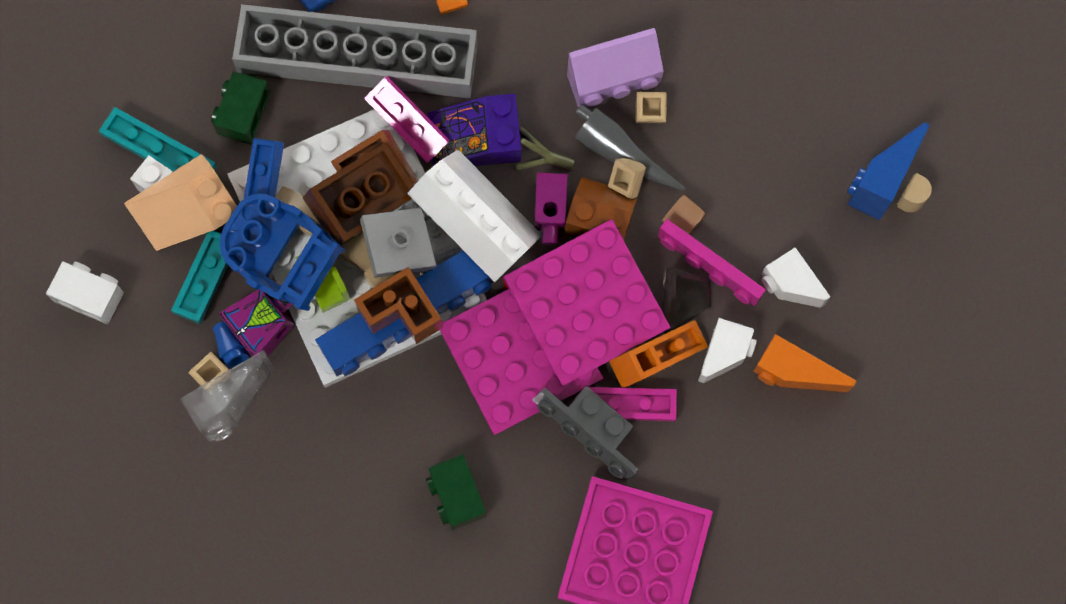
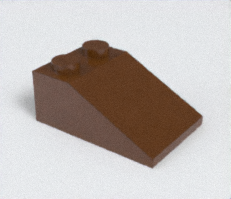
(362, 188)

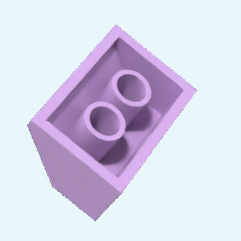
(615, 68)

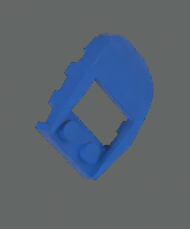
(259, 235)

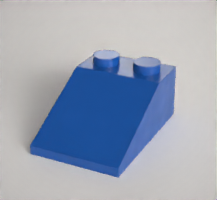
(878, 183)

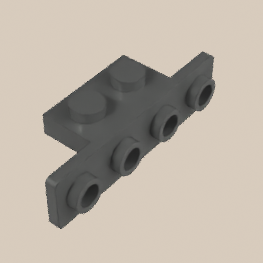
(593, 425)

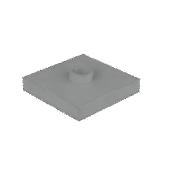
(397, 242)

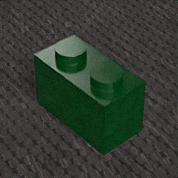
(240, 107)
(456, 492)

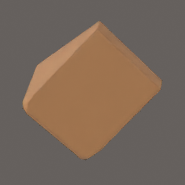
(685, 214)

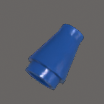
(229, 347)

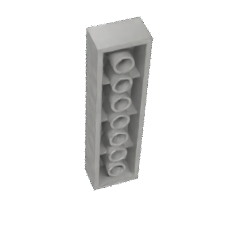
(355, 50)

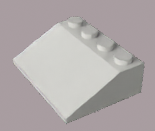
(474, 214)

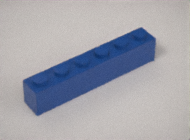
(446, 289)

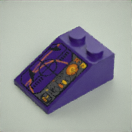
(481, 130)

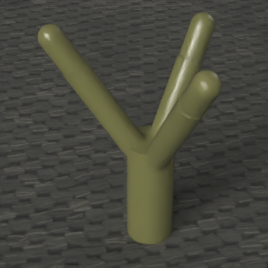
(550, 157)

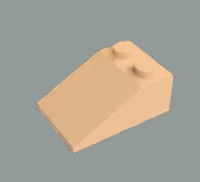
(182, 205)

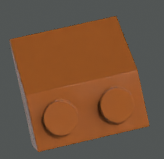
(596, 204)

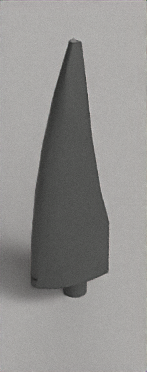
(612, 143)

